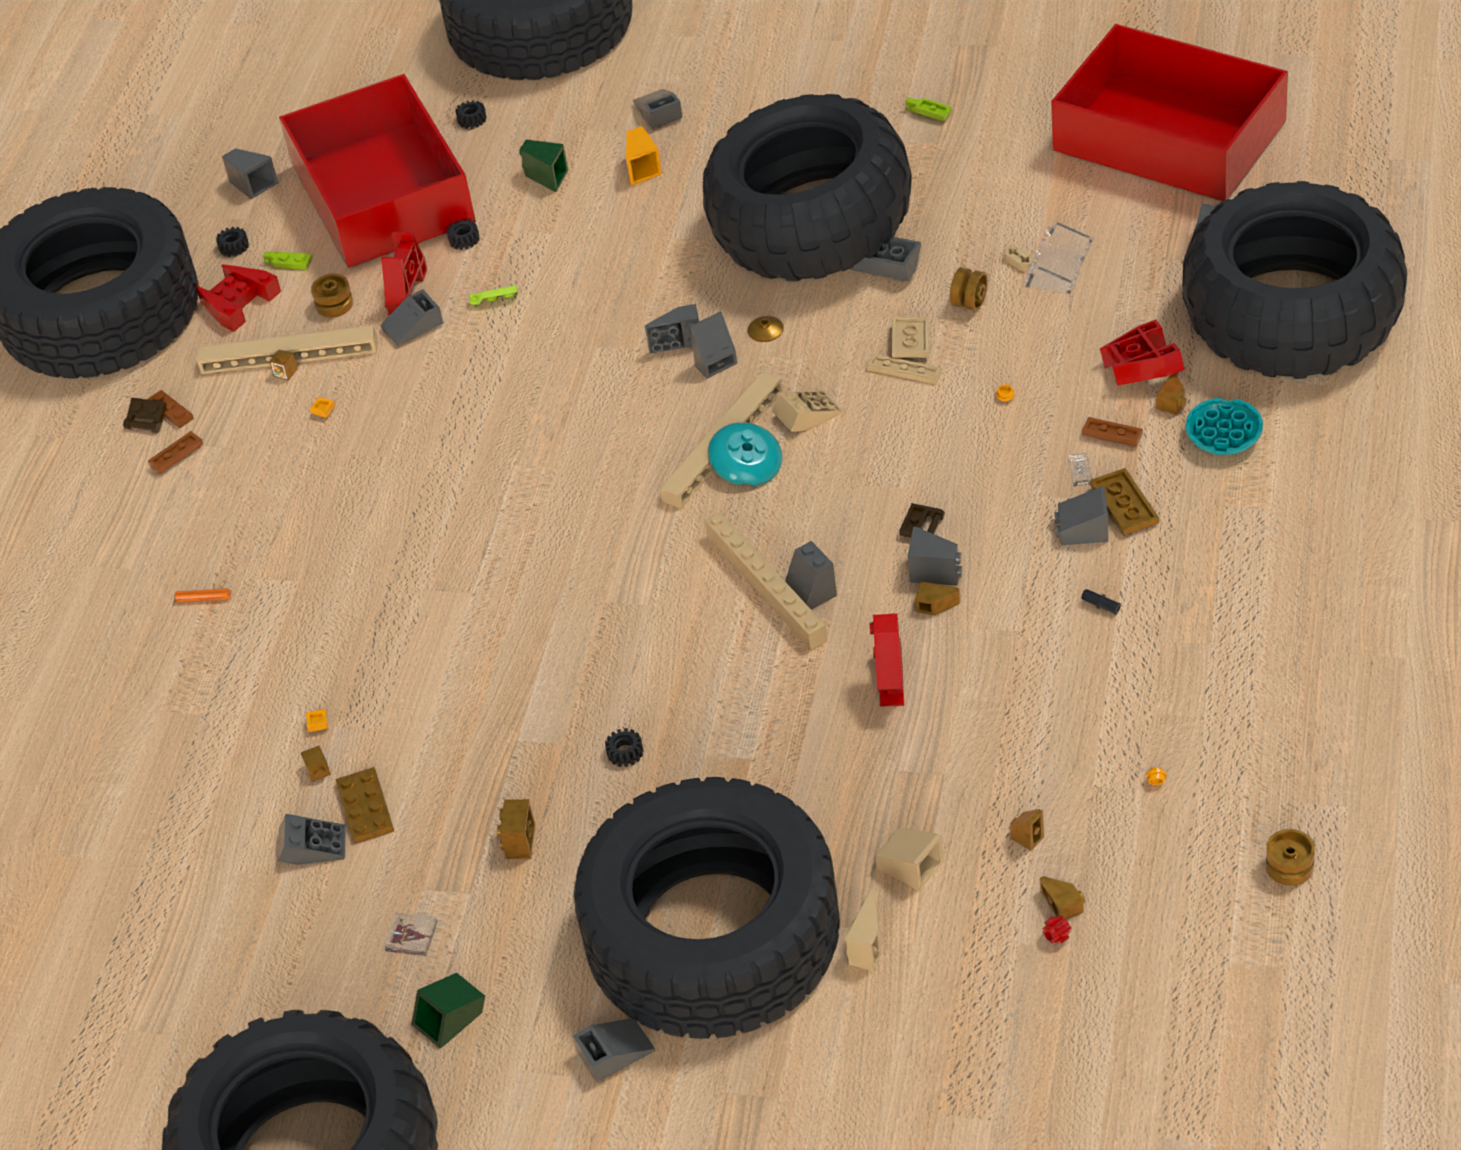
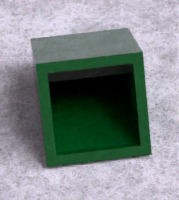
(544, 162)
(446, 1008)

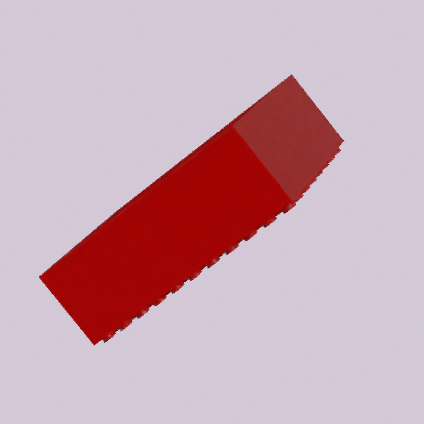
(1169, 111)
(376, 168)

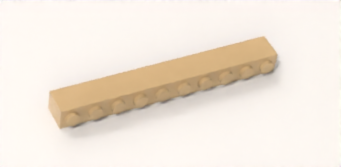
(304, 346)
(696, 467)
(766, 581)

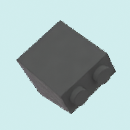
(250, 171)
(1083, 518)
(933, 559)
(811, 575)

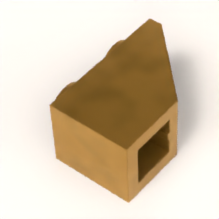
(936, 598)

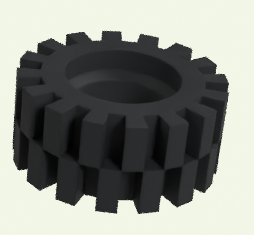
(470, 114)
(463, 234)
(232, 241)
(624, 756)

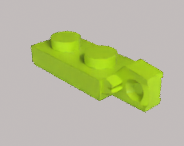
(928, 108)
(288, 260)
(491, 295)

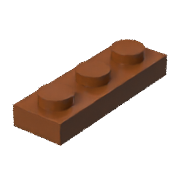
(174, 411)
(1112, 431)
(175, 452)

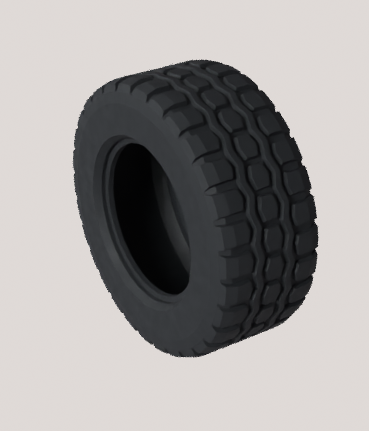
(534, 35)
(106, 324)
(723, 979)

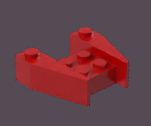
(402, 269)
(235, 292)
(1142, 355)
(888, 659)

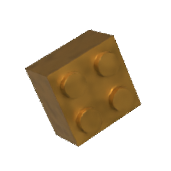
(516, 828)

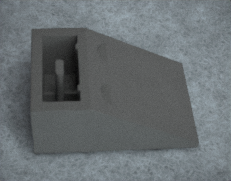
(659, 107)
(412, 318)
(671, 329)
(712, 345)
(310, 840)
(611, 1046)

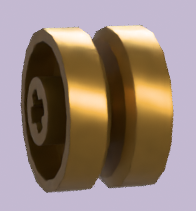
(968, 288)
(332, 295)
(1290, 857)

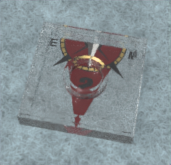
(411, 934)

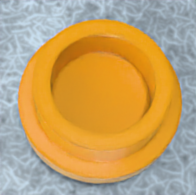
(1005, 393)
(1156, 776)

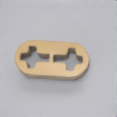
(1016, 256)

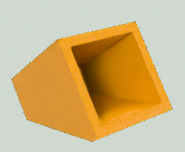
(641, 156)

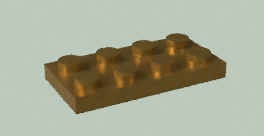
(1126, 502)
(364, 805)

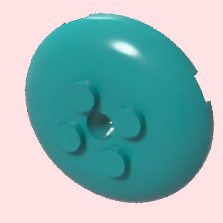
(1224, 426)
(745, 454)

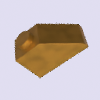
(1171, 396)
(1028, 829)
(1062, 897)

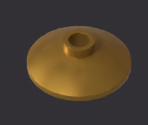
(765, 329)

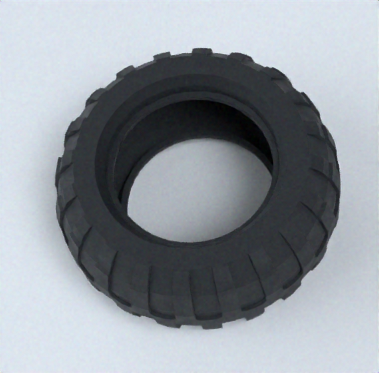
(816, 228)
(1294, 328)
(300, 1063)

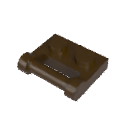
(145, 409)
(917, 517)

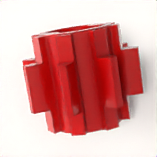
(1056, 929)

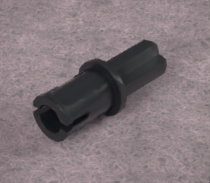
(1101, 601)

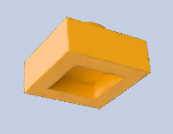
(322, 407)
(317, 720)

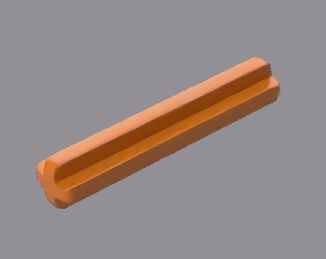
(202, 595)

